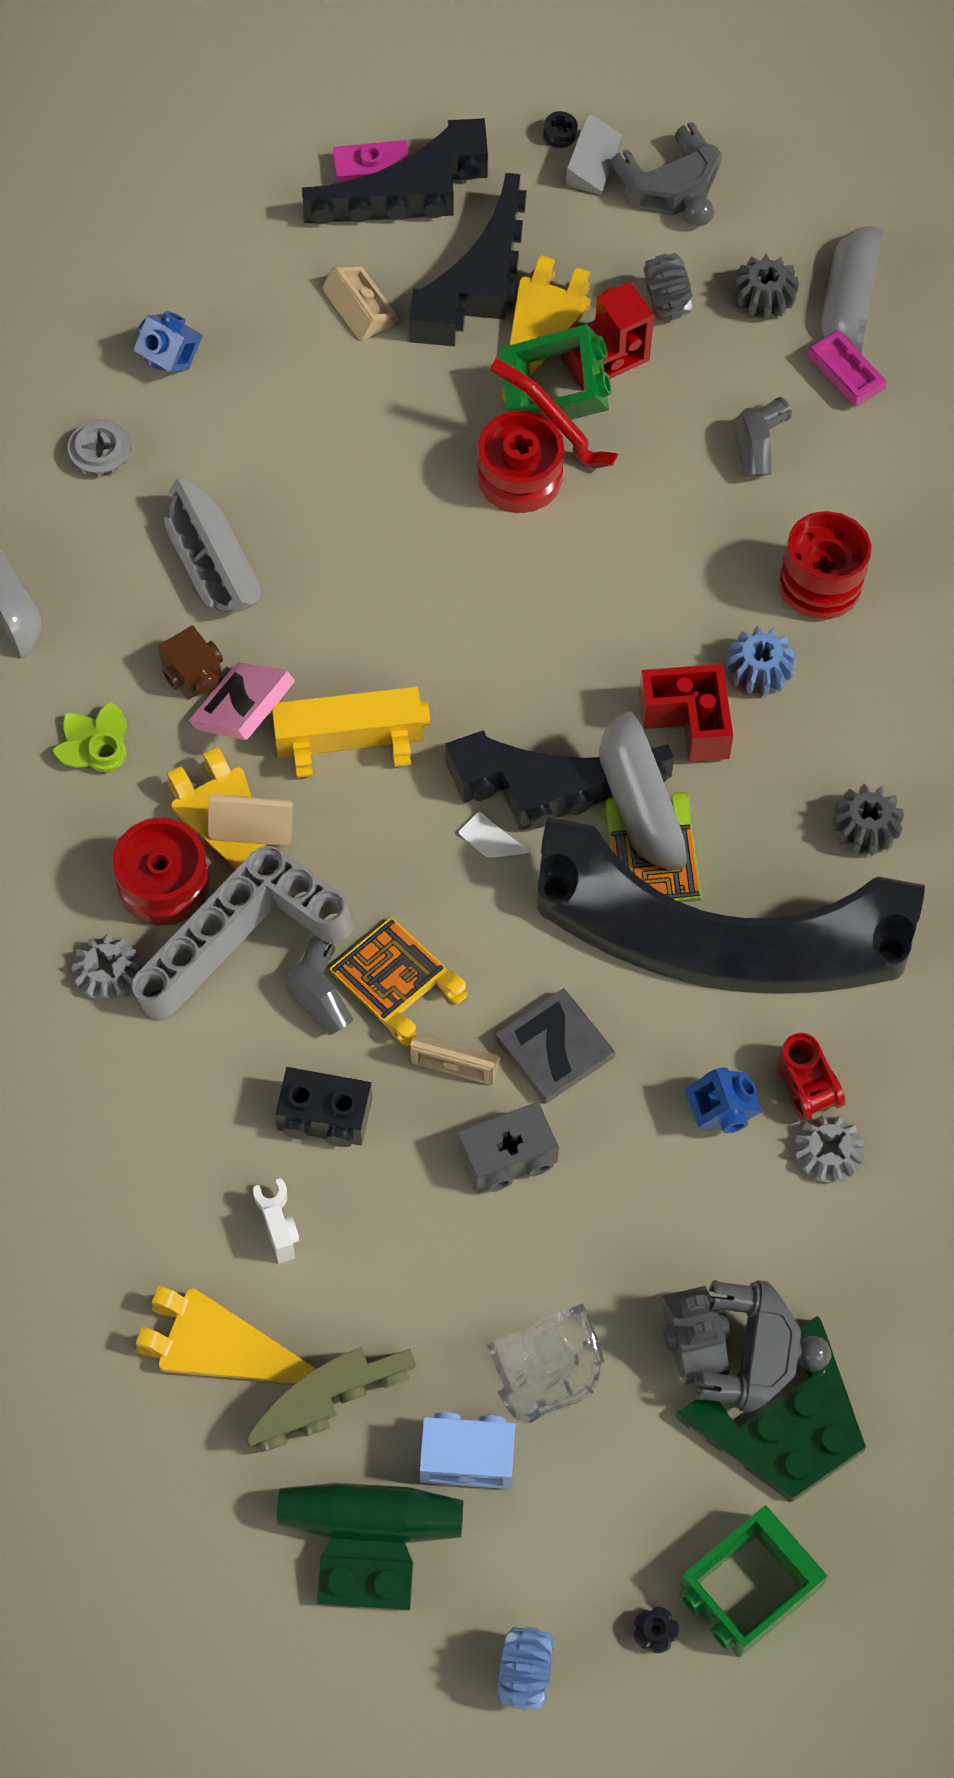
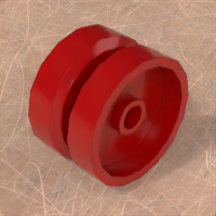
(520, 461)
(161, 871)

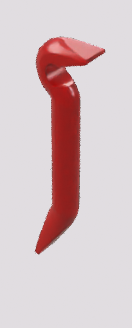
(555, 414)

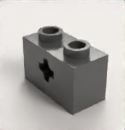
(520, 1130)

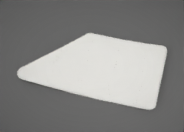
(489, 838)

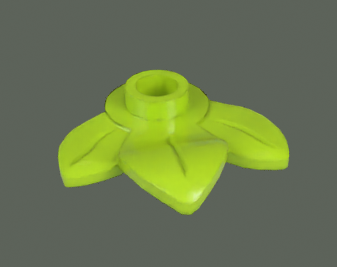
(91, 737)

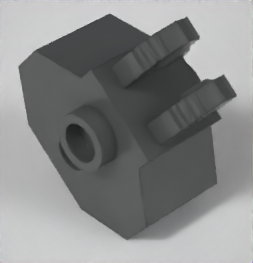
(695, 1333)

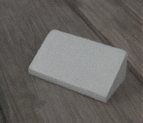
(592, 156)

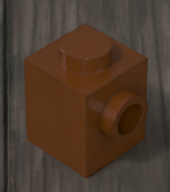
(191, 662)

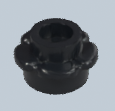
(653, 1642)

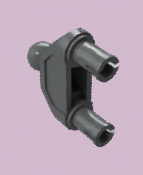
(676, 185)
(769, 1347)

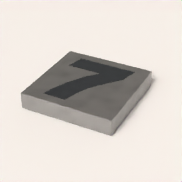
(554, 1045)

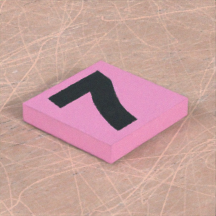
(242, 700)

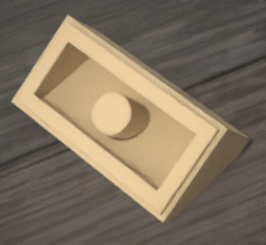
(359, 301)
(250, 820)
(454, 1059)

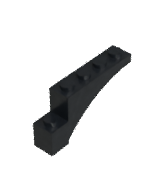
(409, 188)
(478, 281)
(532, 782)

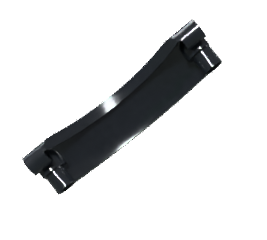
(777, 955)

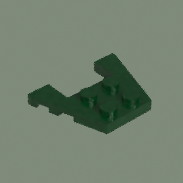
(796, 1437)

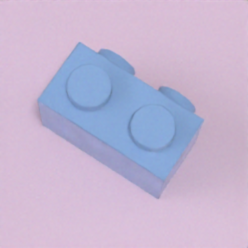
(467, 1451)

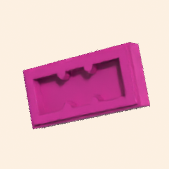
(364, 159)
(846, 368)

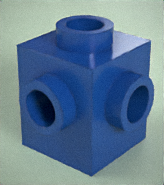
(167, 342)
(723, 1100)

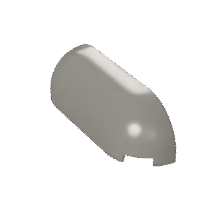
(852, 284)
(210, 550)
(18, 611)
(641, 794)

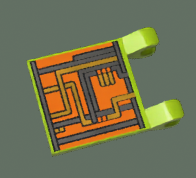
(678, 884)

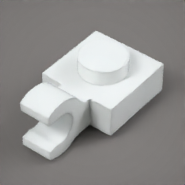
(280, 1229)

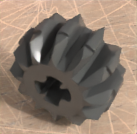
(668, 286)
(766, 286)
(868, 819)

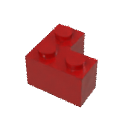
(626, 329)
(691, 699)

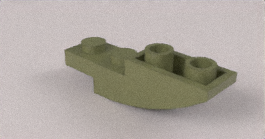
(310, 1402)

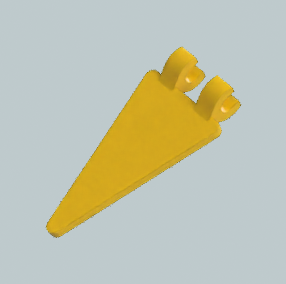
(547, 308)
(193, 804)
(215, 1342)

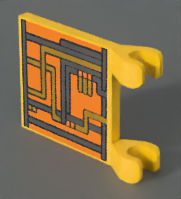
(392, 973)

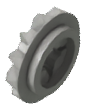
(84, 442)
(98, 983)
(829, 1167)

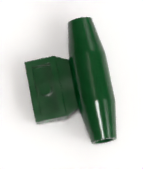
(368, 1533)

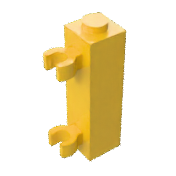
(350, 724)

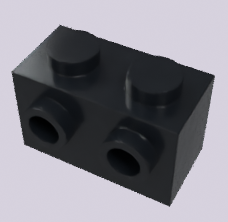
(323, 1107)

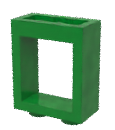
(596, 381)
(787, 1553)

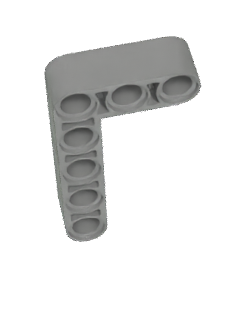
(235, 924)

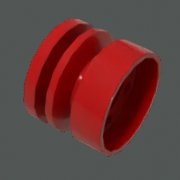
(824, 565)

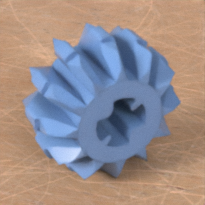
(761, 661)
(525, 1668)

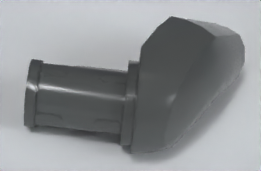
(754, 437)
(315, 990)

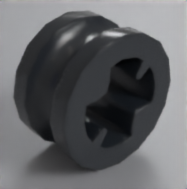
(551, 134)

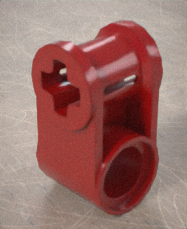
(811, 1084)

